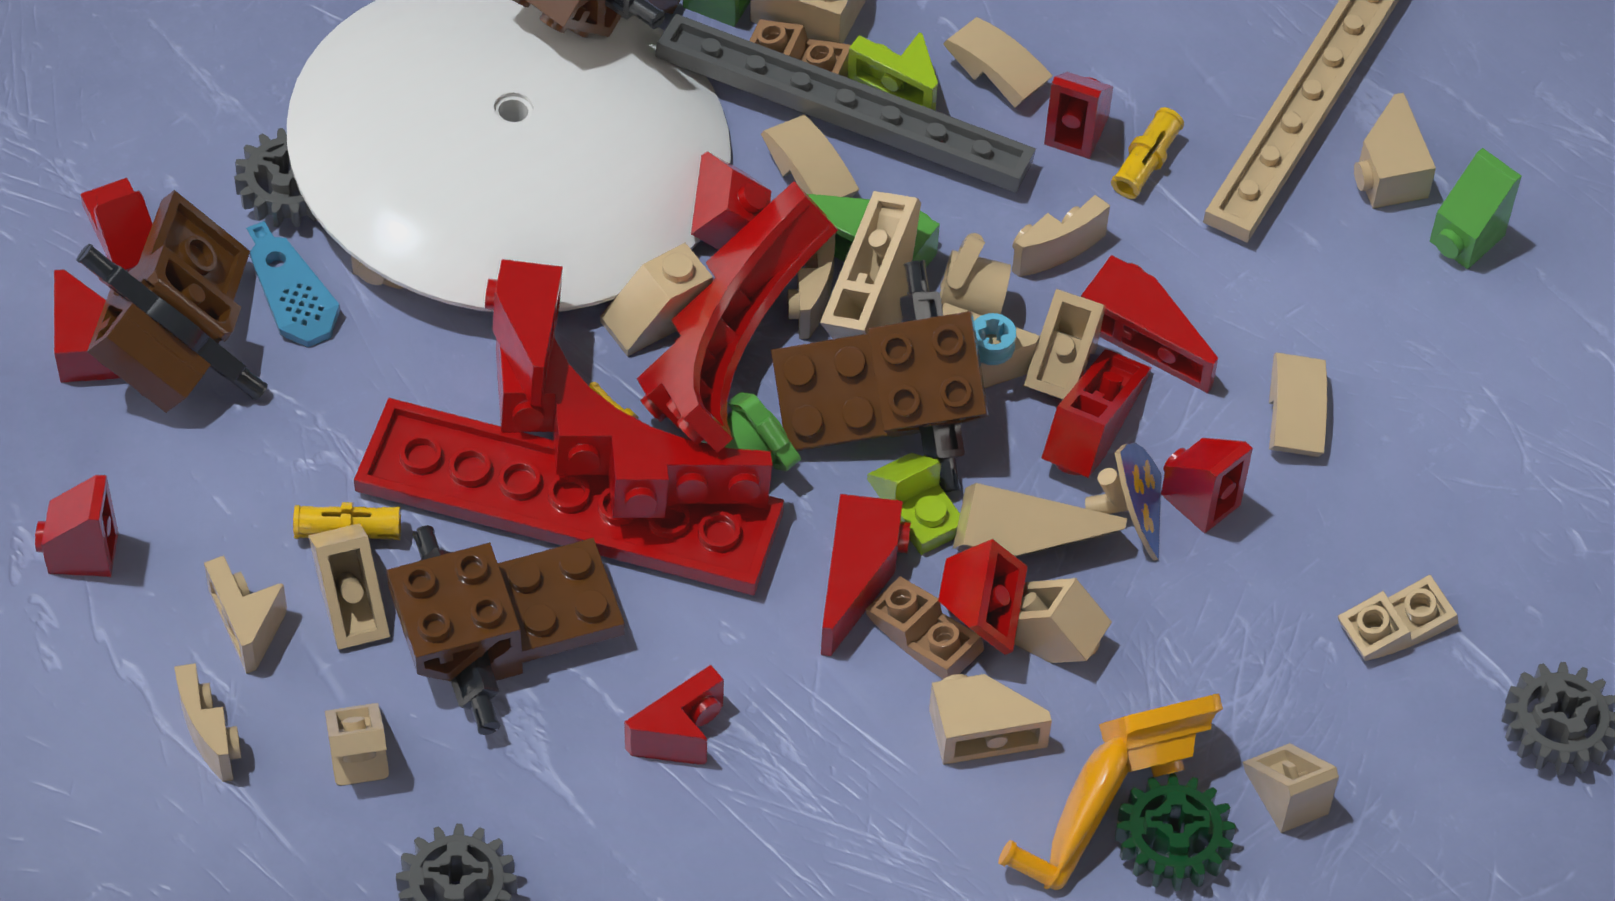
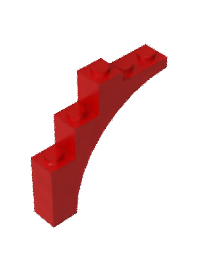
(750, 272)
(642, 462)

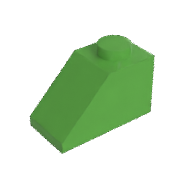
(1476, 210)

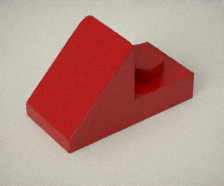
(119, 221)
(669, 724)

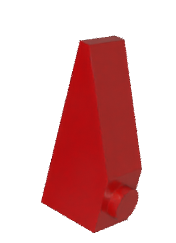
(525, 319)
(1150, 324)
(1094, 413)
(861, 562)

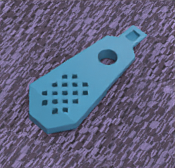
(292, 290)

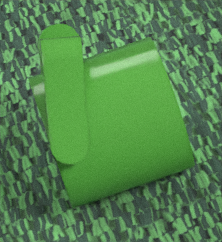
(758, 429)

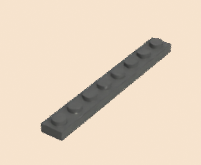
(845, 103)

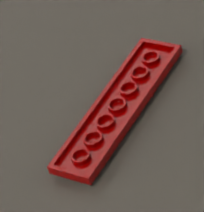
(513, 486)

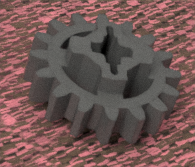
(268, 182)
(1561, 718)
(454, 858)

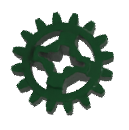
(1169, 853)

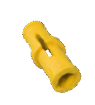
(1147, 153)
(376, 522)

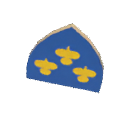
(1133, 490)

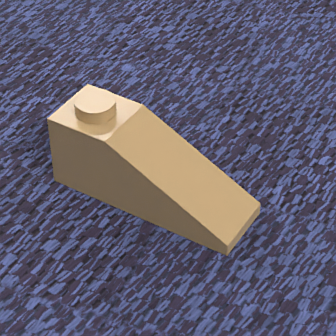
(874, 268)
(1026, 522)

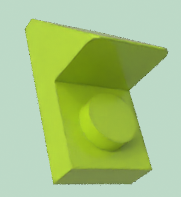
(904, 76)
(925, 504)

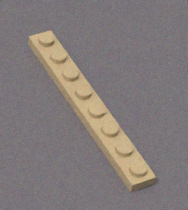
(1296, 116)

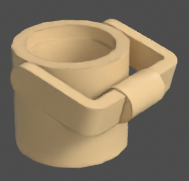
(973, 280)

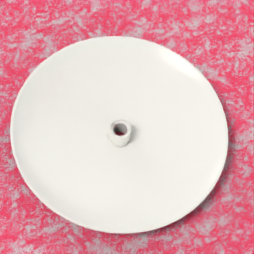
(487, 137)

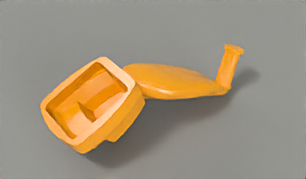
(1131, 743)

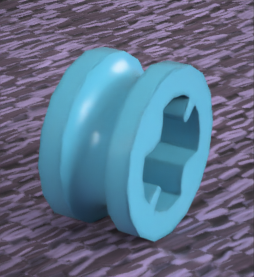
(1004, 329)

